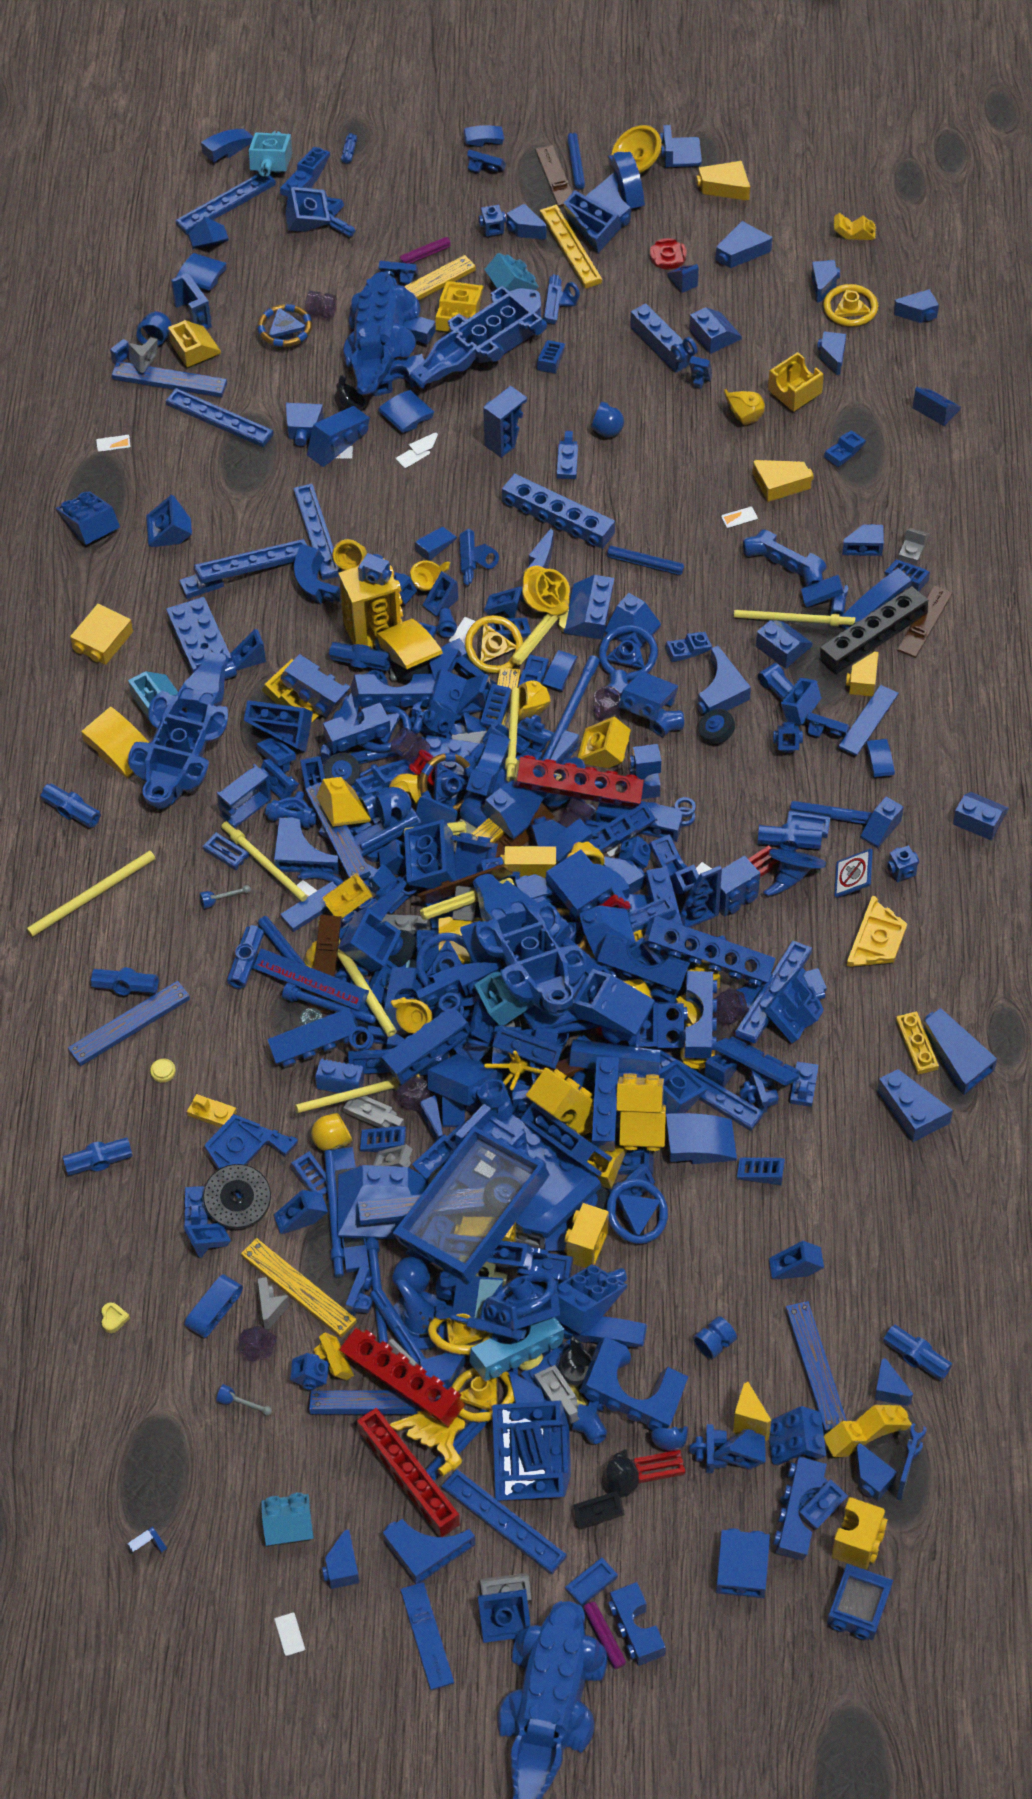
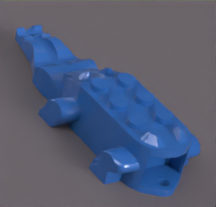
(485, 335)

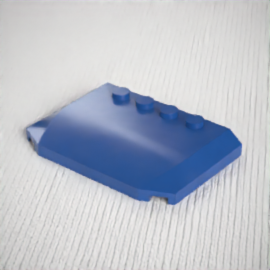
(563, 1191)

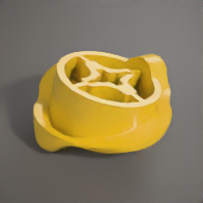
(546, 590)

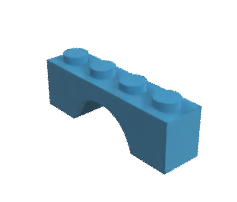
(494, 1358)

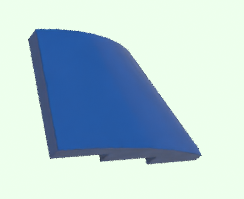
(794, 1006)

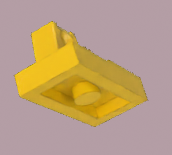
(210, 1111)
(329, 1350)

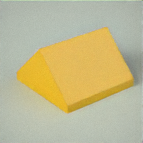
(751, 1414)

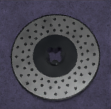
(246, 1210)

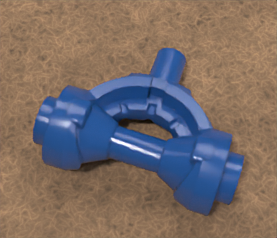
(280, 809)

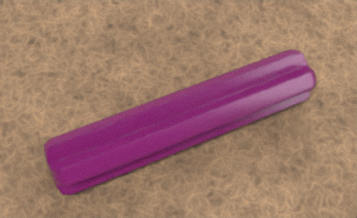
(425, 250)
(604, 1635)

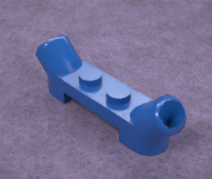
(765, 544)
(666, 721)
(589, 1421)

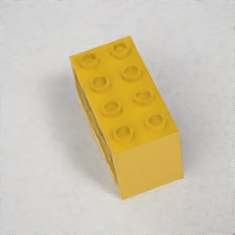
(368, 606)

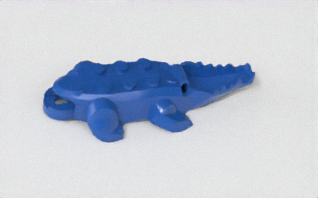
(379, 331)
(175, 755)
(534, 962)
(557, 1665)

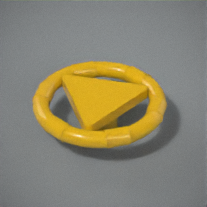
(851, 305)
(492, 643)
(457, 1334)
(481, 1394)

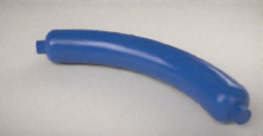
(320, 875)

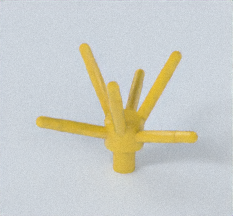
(516, 1067)

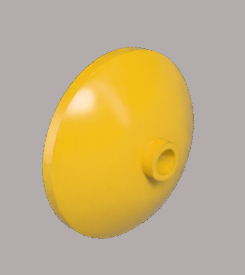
(643, 144)

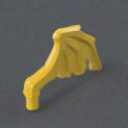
(434, 1433)

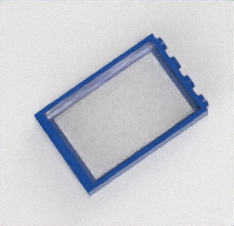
(472, 1203)

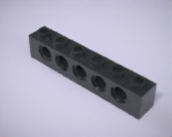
(873, 630)

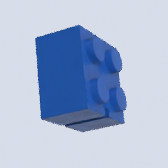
(738, 885)
(367, 944)

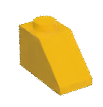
(863, 676)

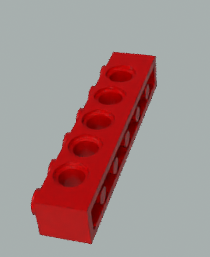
(568, 787)
(443, 1410)
(408, 1472)

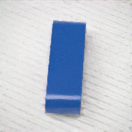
(213, 1305)

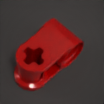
(418, 766)

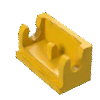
(347, 896)

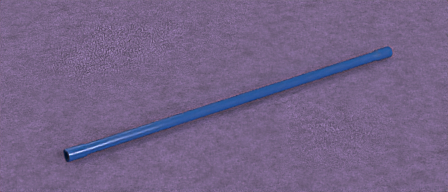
(588, 671)

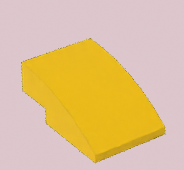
(457, 299)
(408, 643)
(282, 695)
(112, 739)

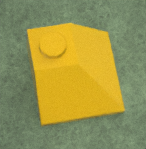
(341, 802)

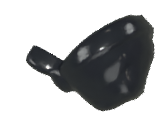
(347, 396)
(574, 1363)
(620, 1475)

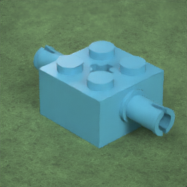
(270, 152)

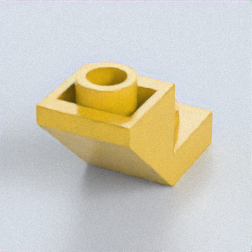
(857, 230)

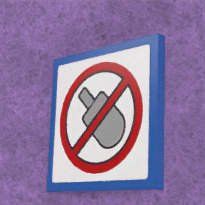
(853, 873)

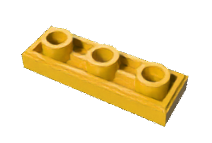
(921, 1051)

